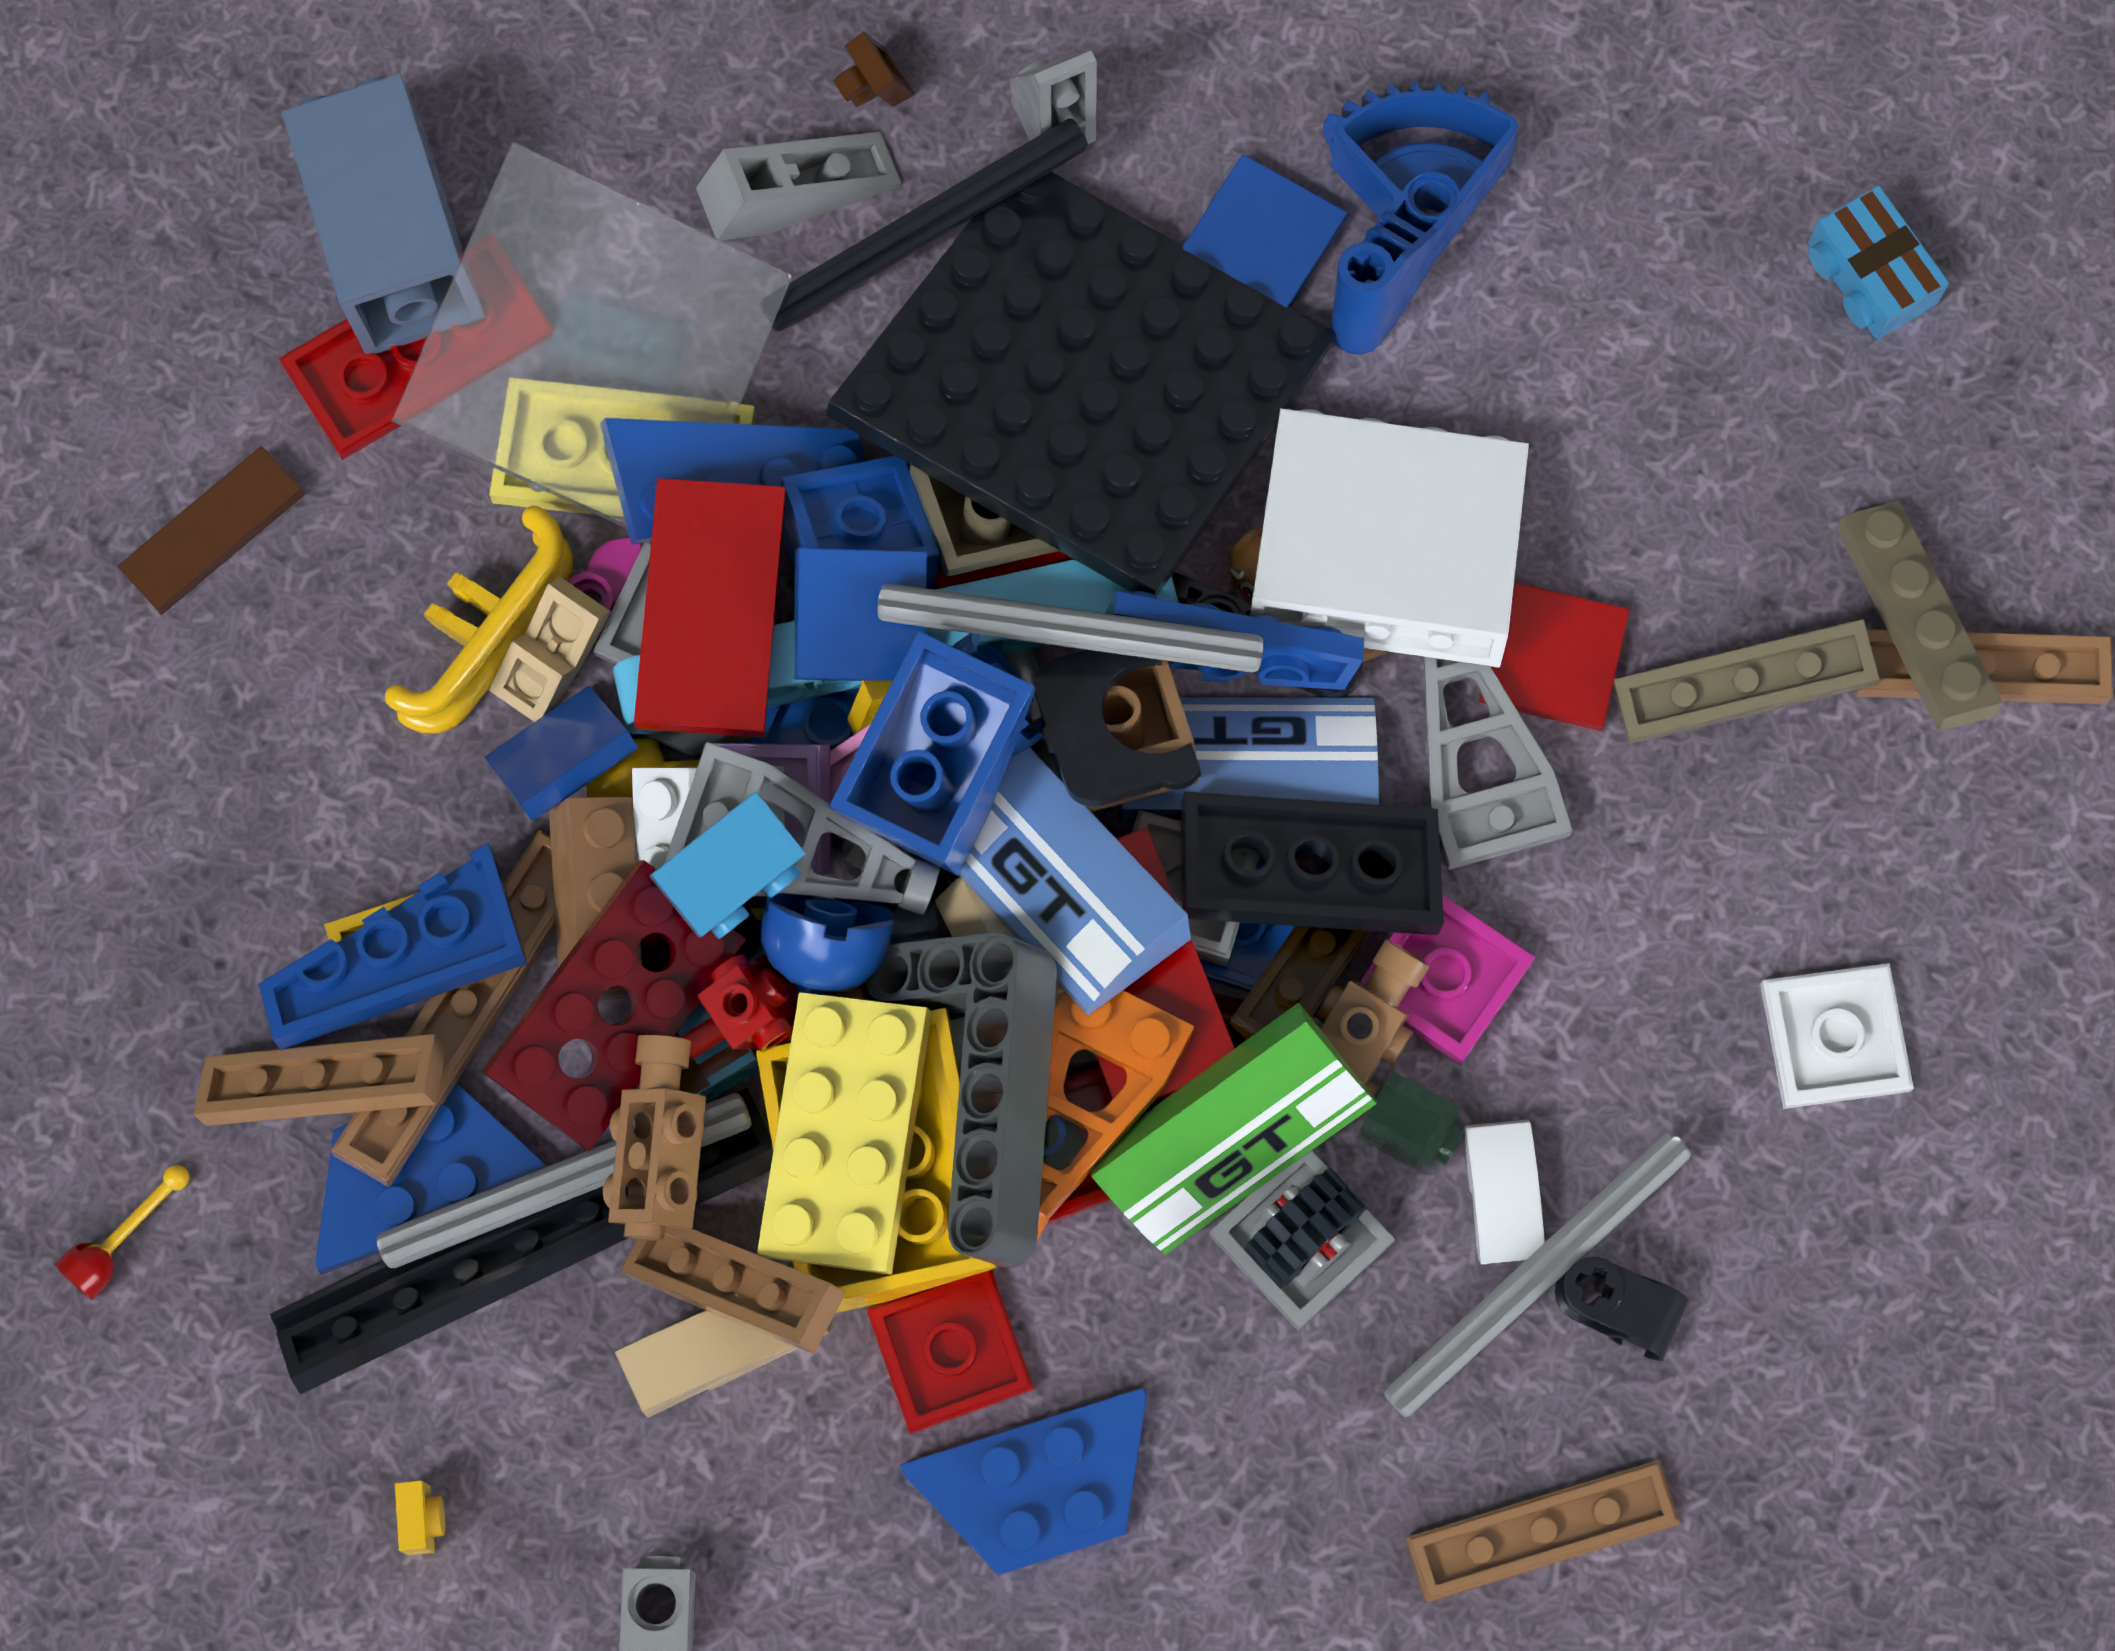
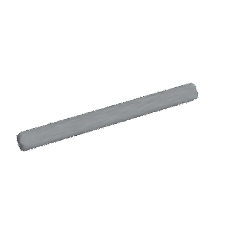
(1070, 627)
(532, 1193)
(1537, 1274)

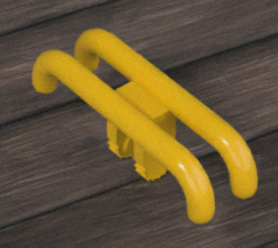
(484, 647)

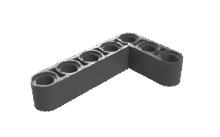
(1004, 1078)

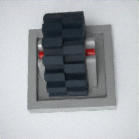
(1302, 1238)

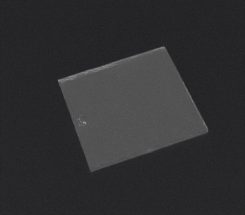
(582, 315)

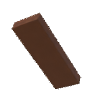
(211, 530)

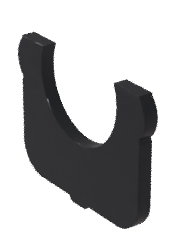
(1089, 757)

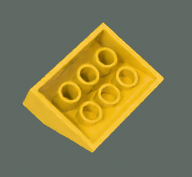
(923, 1246)

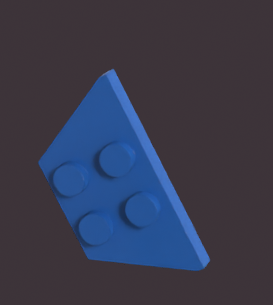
(455, 1159)
(1039, 1484)

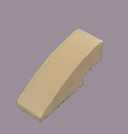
(694, 1358)

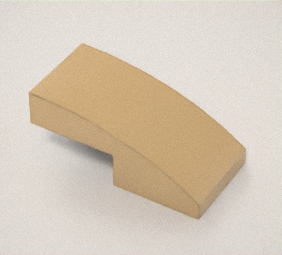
(551, 650)

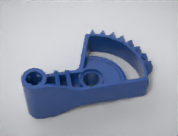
(1391, 262)

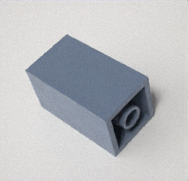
(377, 208)

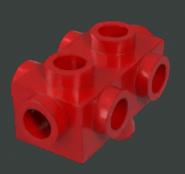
(746, 1006)

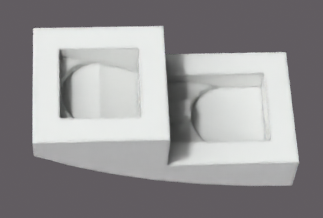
(1504, 1190)

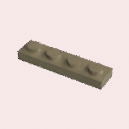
(1919, 616)
(1746, 681)

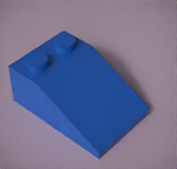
(935, 753)

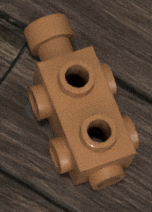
(1380, 1001)
(663, 1152)

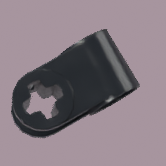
(1631, 1305)

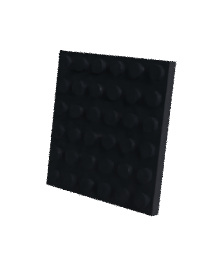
(1083, 379)

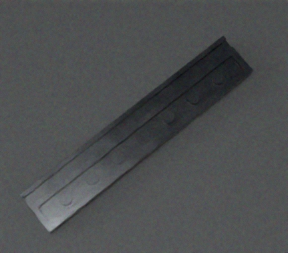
(394, 1306)

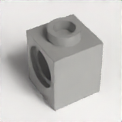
(677, 1631)

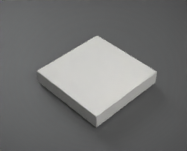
(1836, 1036)

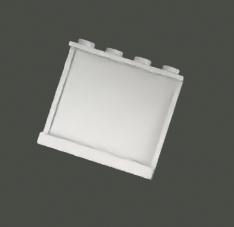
(1392, 535)

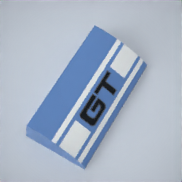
(1277, 751)
(1070, 886)

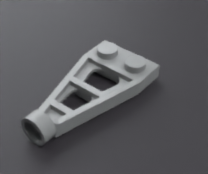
(729, 778)
(1497, 818)

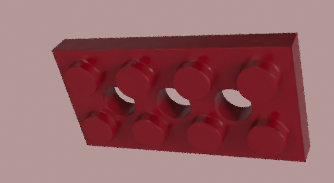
(569, 1009)

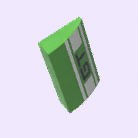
(1231, 1130)

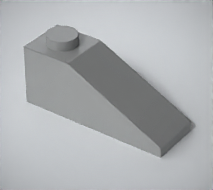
(1057, 91)
(786, 183)

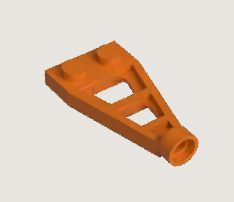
(1129, 1035)

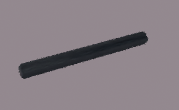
(930, 221)

